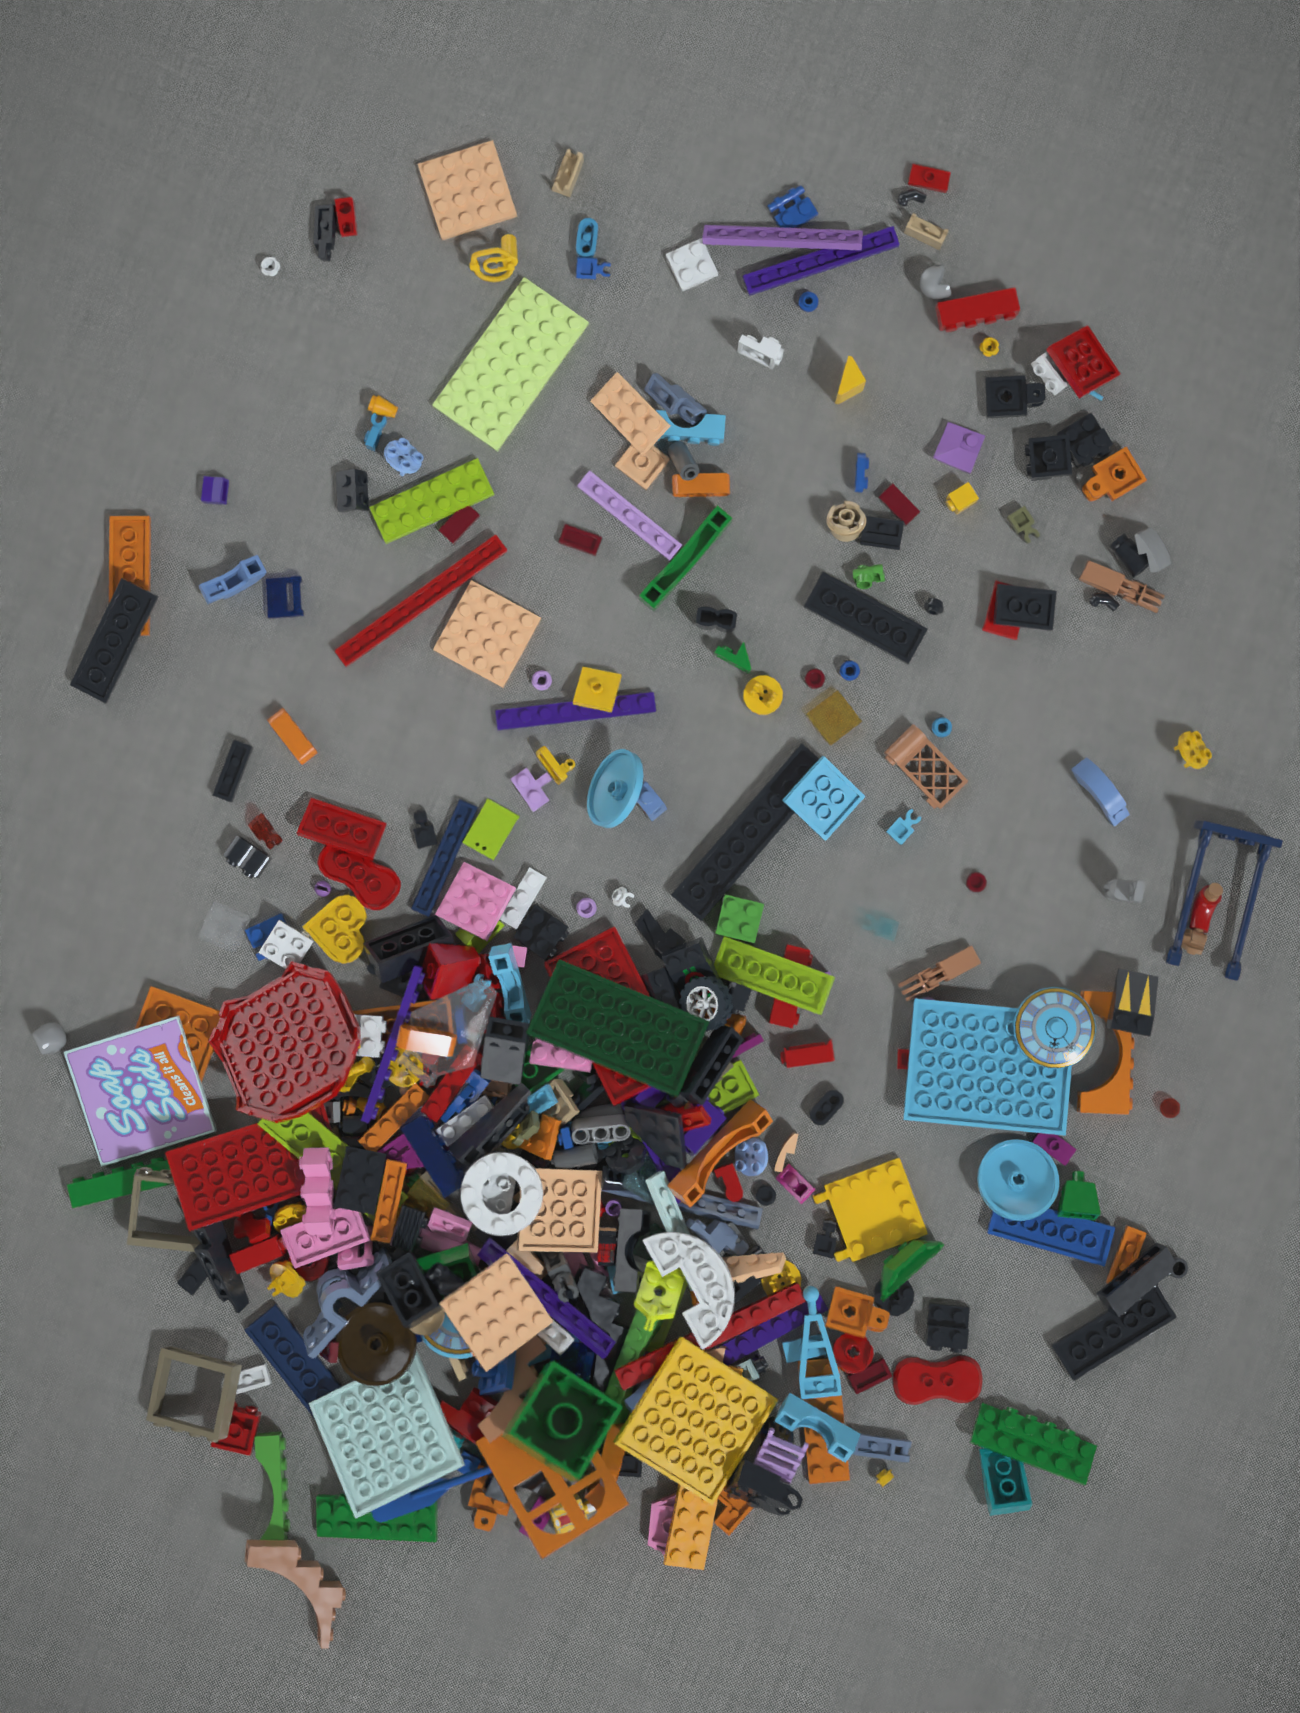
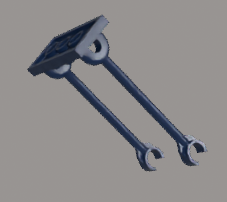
(1244, 837)

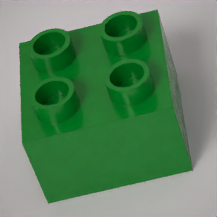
(562, 1421)

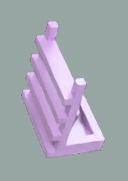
(785, 1463)

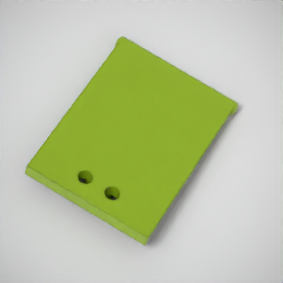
(490, 829)

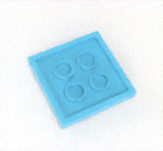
(823, 798)

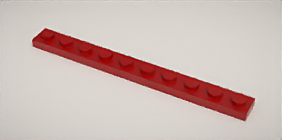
(421, 600)
(739, 1322)

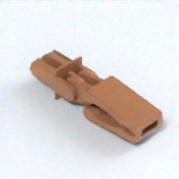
(1116, 584)
(948, 969)

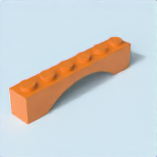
(692, 1180)

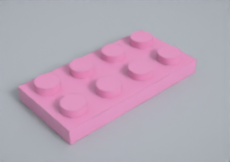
(347, 1232)

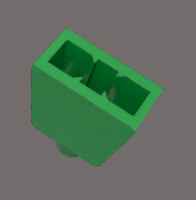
(1079, 1198)

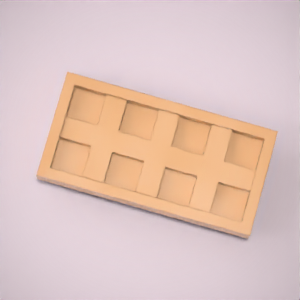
(630, 413)

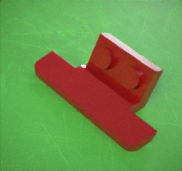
(470, 1415)

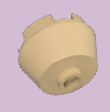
(846, 521)

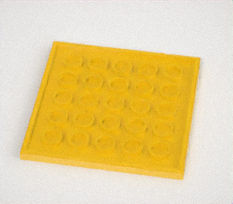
(696, 1420)

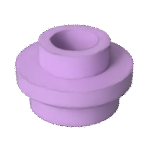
(537, 675)

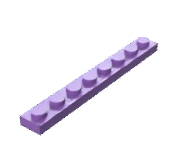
(782, 237)

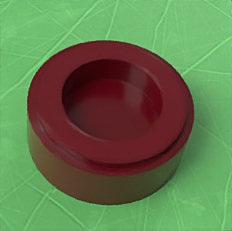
(814, 678)
(976, 882)

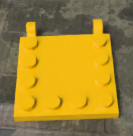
(873, 1210)

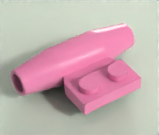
(446, 1232)

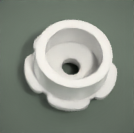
(265, 266)

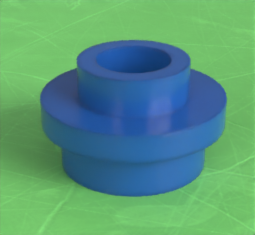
(808, 307)
(849, 664)

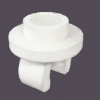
(620, 895)

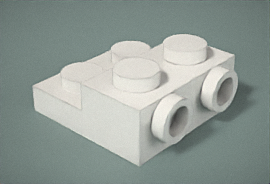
(766, 353)
(1050, 373)
(371, 1035)

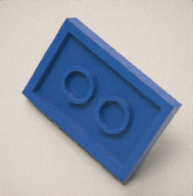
(496, 1379)

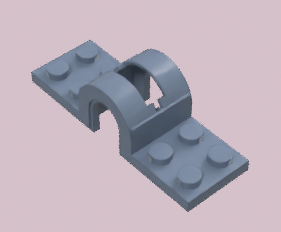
(356, 1288)

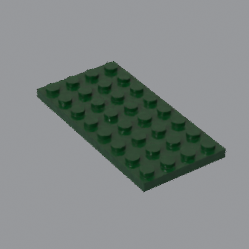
(618, 1028)

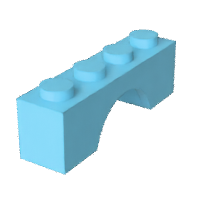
(709, 430)
(506, 969)
(838, 1437)

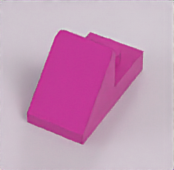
(795, 1184)

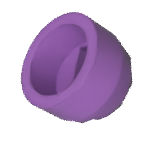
(320, 892)
(616, 1210)

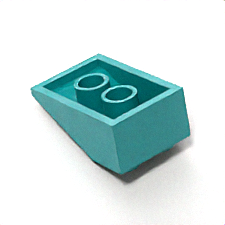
(1004, 1483)

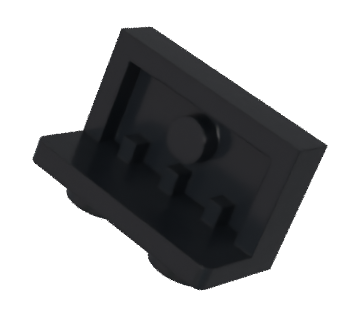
(352, 490)

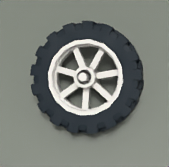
(719, 992)

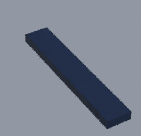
(444, 858)

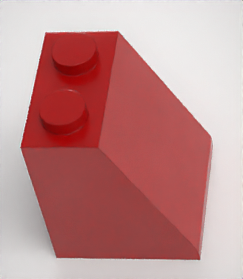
(448, 968)

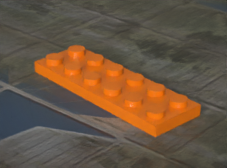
(130, 553)
(821, 1464)

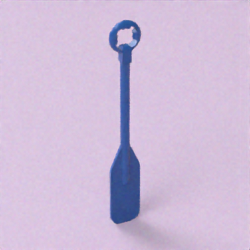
(424, 1496)

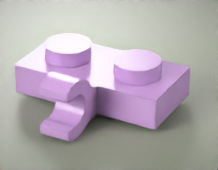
(531, 788)

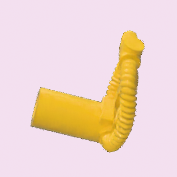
(509, 259)

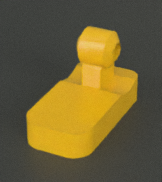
(557, 771)

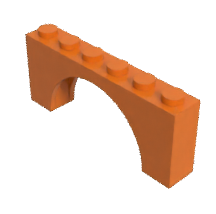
(1114, 1093)

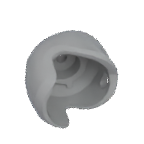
(930, 283)
(50, 1038)

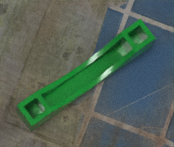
(686, 559)

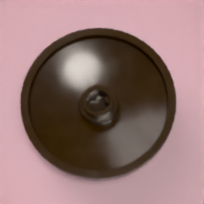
(375, 1345)

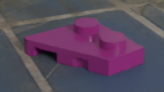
(401, 1150)

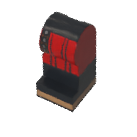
(607, 1246)

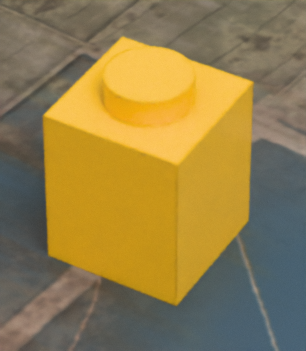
(961, 498)

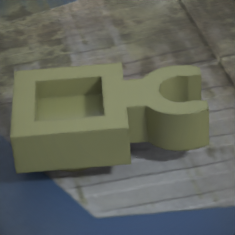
(1022, 522)
(528, 1127)

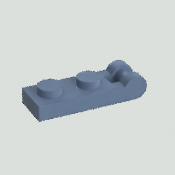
(883, 1447)

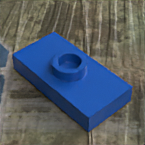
(477, 1084)
(457, 1105)

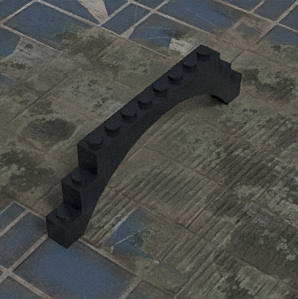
(600, 1311)

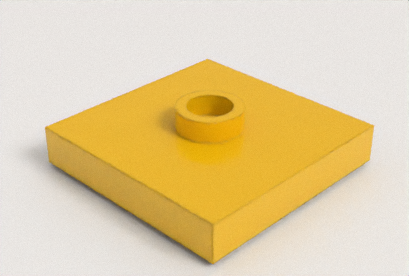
(597, 689)

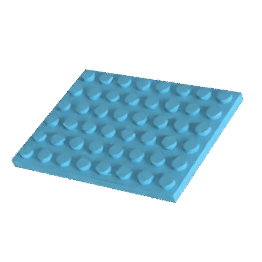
(974, 1075)

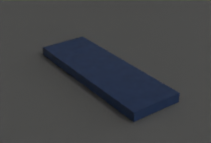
(288, 1355)

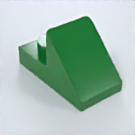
(739, 660)

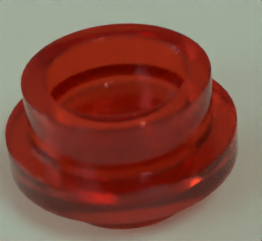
(1169, 1108)

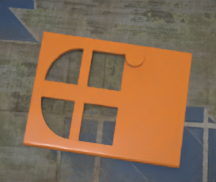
(514, 1466)

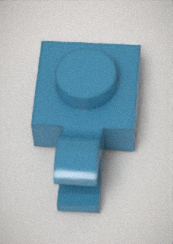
(372, 437)

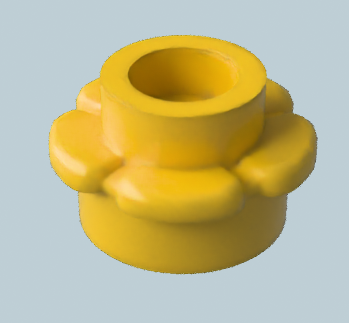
(989, 342)
(884, 1477)

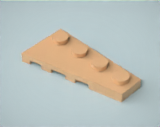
(754, 1265)

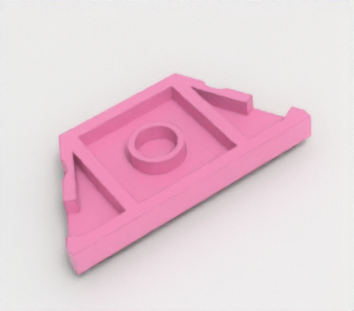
(660, 1522)

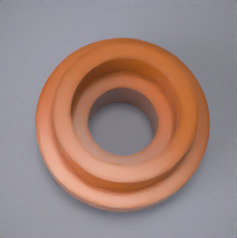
(349, 1106)

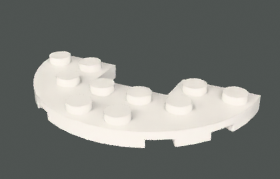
(706, 1276)

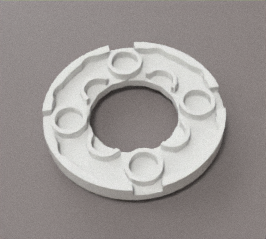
(527, 1179)

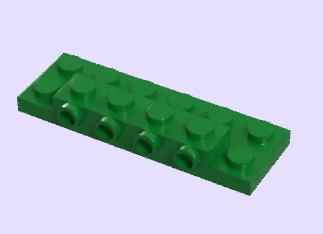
(1033, 1442)
(338, 1521)

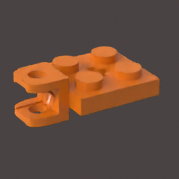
(1105, 479)
(865, 1315)
(486, 1506)

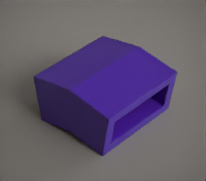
(215, 490)

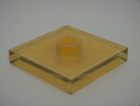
(834, 718)
(425, 1199)

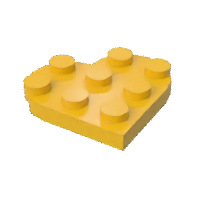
(338, 929)

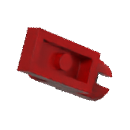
(692, 1116)

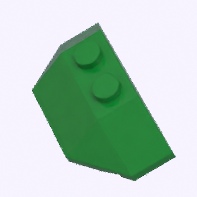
(906, 1263)

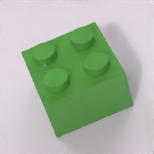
(739, 918)

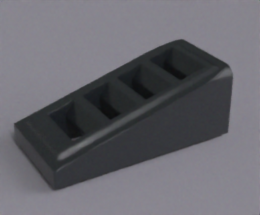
(609, 1184)

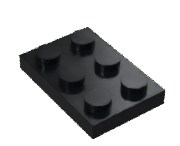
(1024, 607)
(360, 1180)

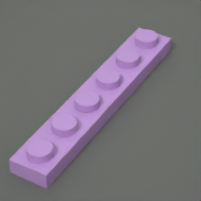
(629, 516)

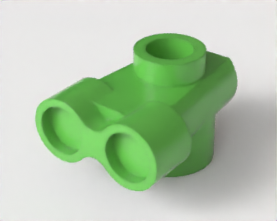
(865, 575)

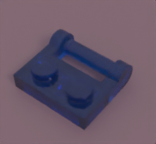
(278, 597)

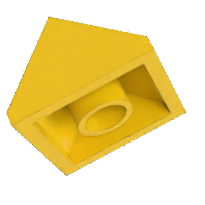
(851, 382)

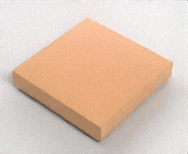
(642, 468)

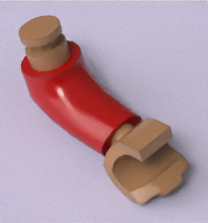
(1201, 915)

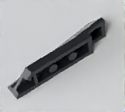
(493, 1127)
(215, 1259)

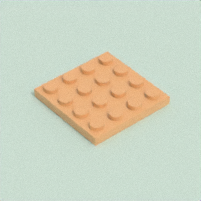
(467, 190)
(487, 634)
(568, 1212)
(496, 1312)

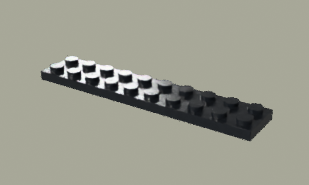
(743, 839)

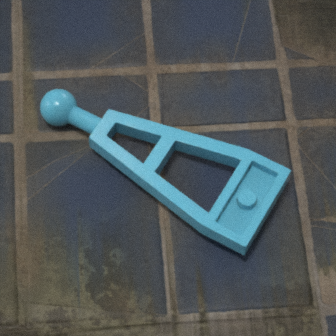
(817, 1385)

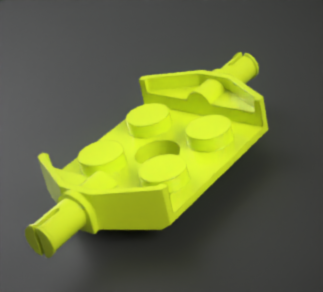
(655, 1306)

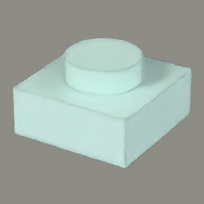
(749, 1370)

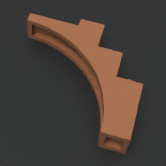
(510, 1401)
(284, 1558)

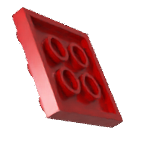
(1083, 361)

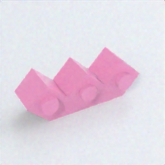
(318, 1191)

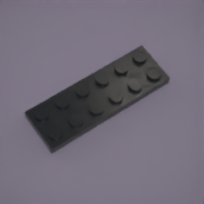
(865, 618)
(114, 640)
(1112, 1334)

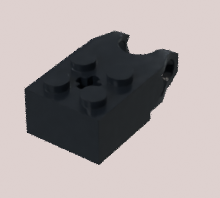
(761, 1489)

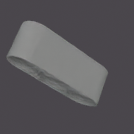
(592, 1135)

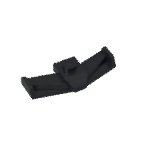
(656, 936)

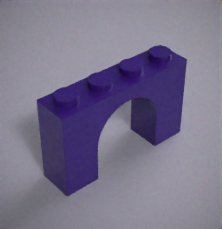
(693, 1138)

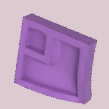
(959, 447)

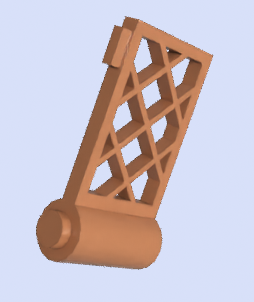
(906, 748)

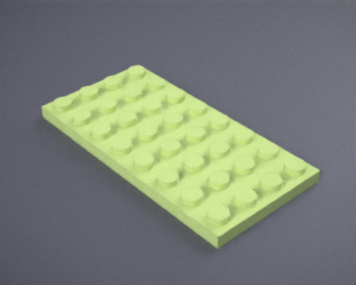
(510, 364)

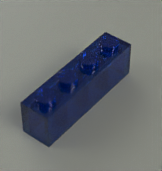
(434, 1155)

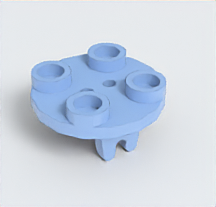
(403, 456)
(745, 1158)

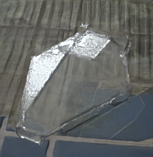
(460, 1013)

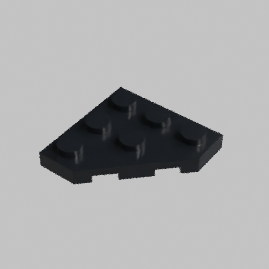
(660, 1131)

